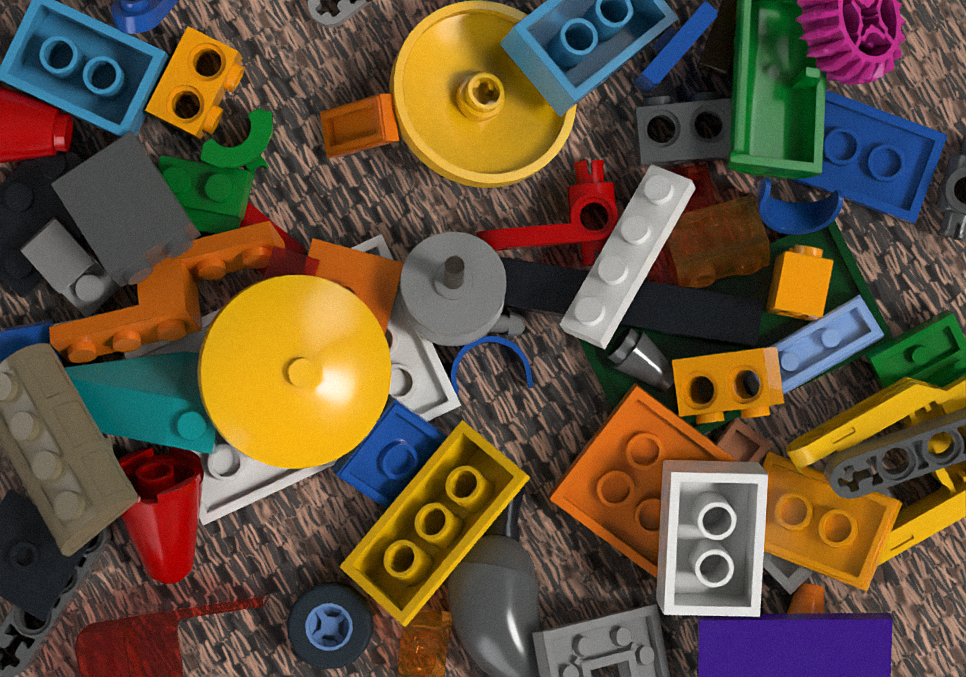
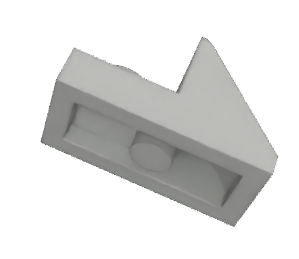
(69, 267)

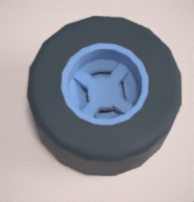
(317, 633)

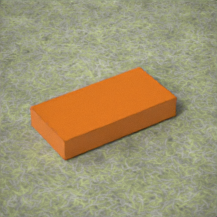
(359, 125)

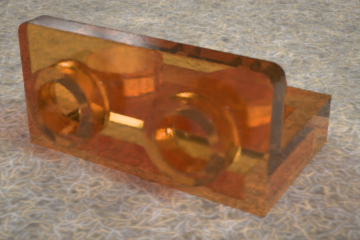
(718, 243)

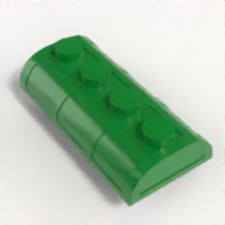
(775, 94)

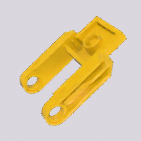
(915, 403)

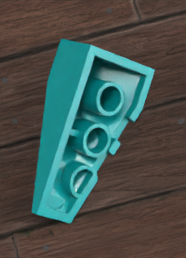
(148, 400)

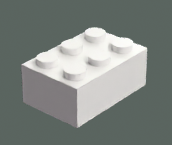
(711, 538)

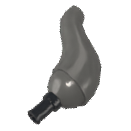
(497, 599)

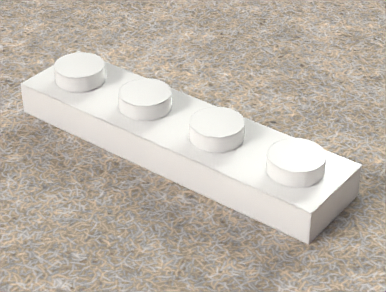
(627, 256)

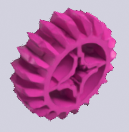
(852, 37)

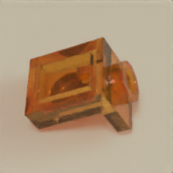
(424, 644)

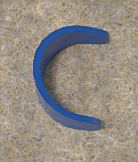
(797, 217)
(490, 339)

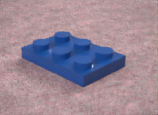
(876, 158)

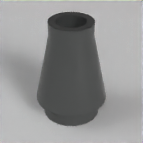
(640, 358)

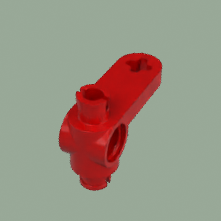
(588, 191)

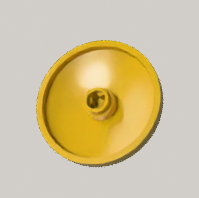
(469, 103)
(294, 371)

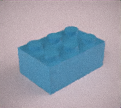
(581, 43)
(83, 67)

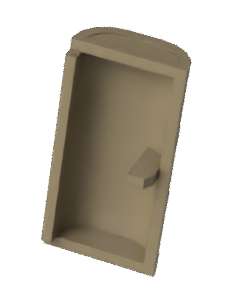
(59, 449)

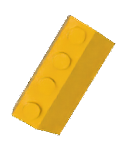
(434, 522)

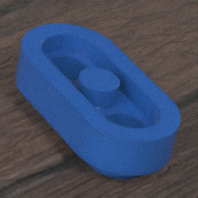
(139, 15)

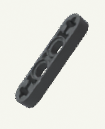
(916, 463)

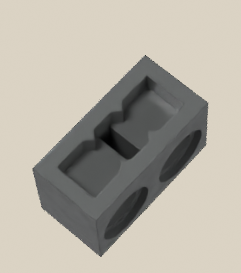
(686, 143)

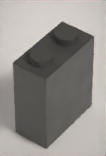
(126, 210)

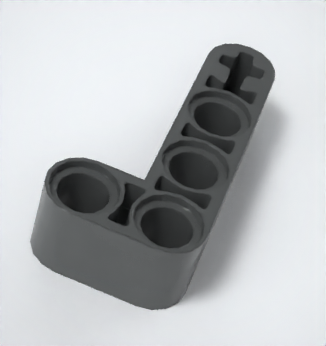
(17, 618)

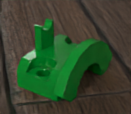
(248, 152)

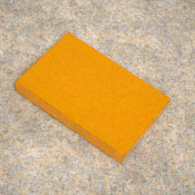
(821, 529)

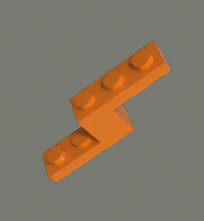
(167, 296)

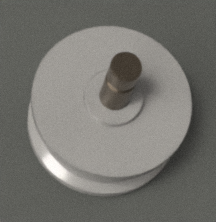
(452, 288)

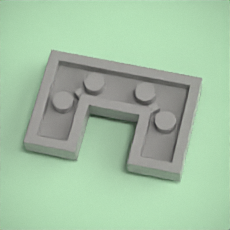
(621, 637)

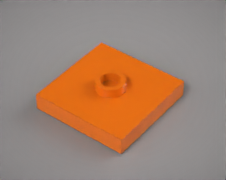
(364, 274)

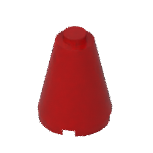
(167, 515)

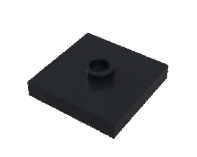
(30, 561)

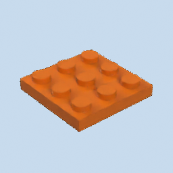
(618, 474)

